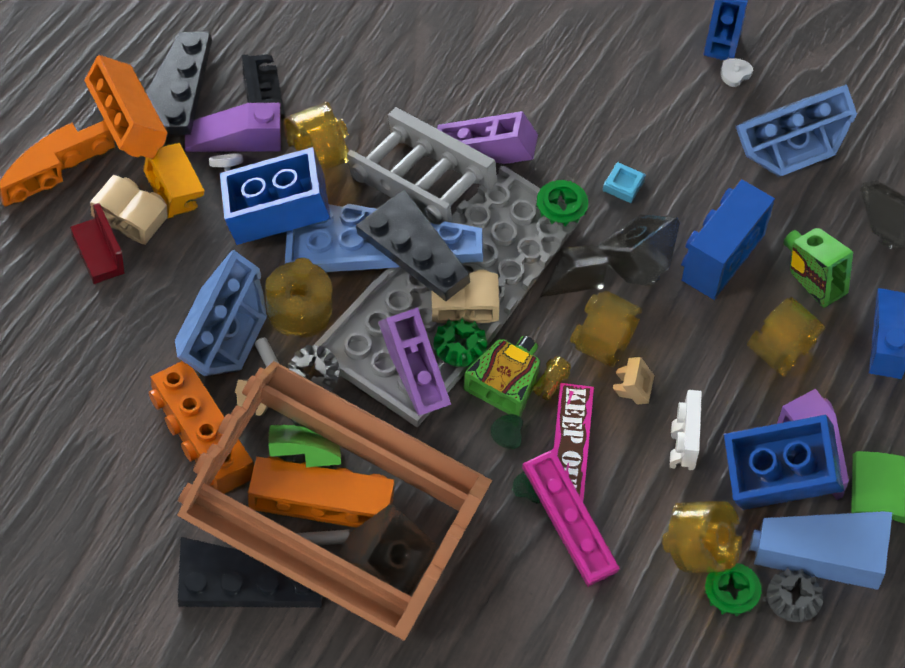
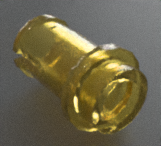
(556, 371)

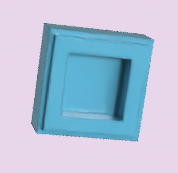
(624, 182)

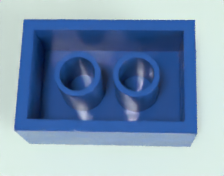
(274, 196)
(726, 238)
(783, 462)

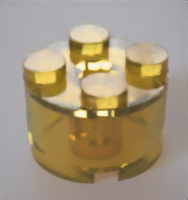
(318, 129)
(299, 298)
(607, 327)
(786, 335)
(703, 536)

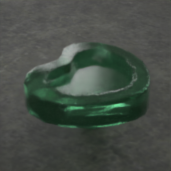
(507, 431)
(523, 488)

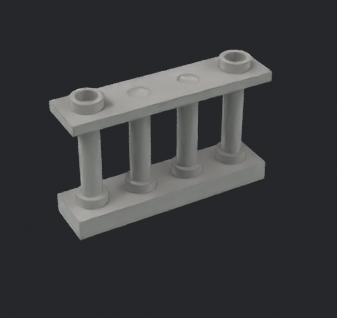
(425, 142)

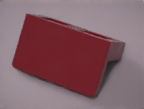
(98, 247)

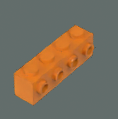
(125, 107)
(196, 420)
(317, 492)

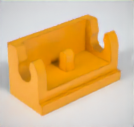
(174, 179)

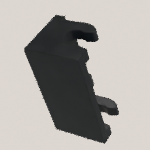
(261, 81)

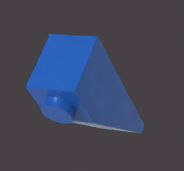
(725, 28)
(888, 336)

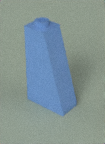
(830, 547)

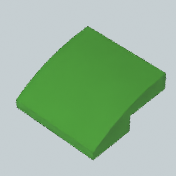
(301, 440)
(878, 484)

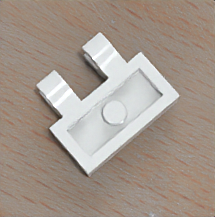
(687, 431)

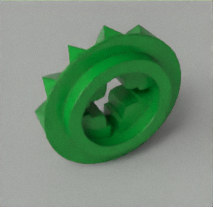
(572, 195)
(455, 353)
(741, 578)

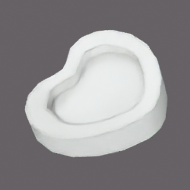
(735, 71)
(226, 160)

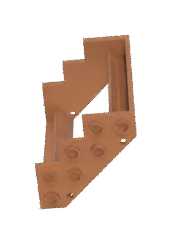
(368, 439)

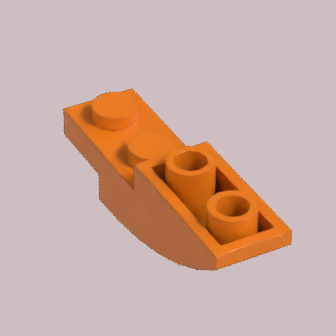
(43, 163)

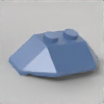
(799, 131)
(223, 318)

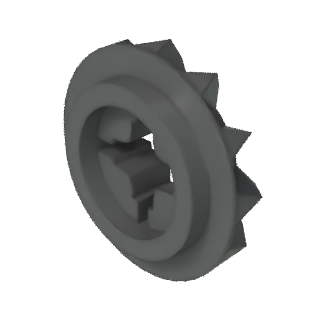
(325, 363)
(781, 601)

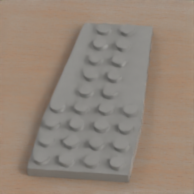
(514, 246)

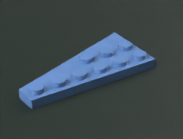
(338, 247)

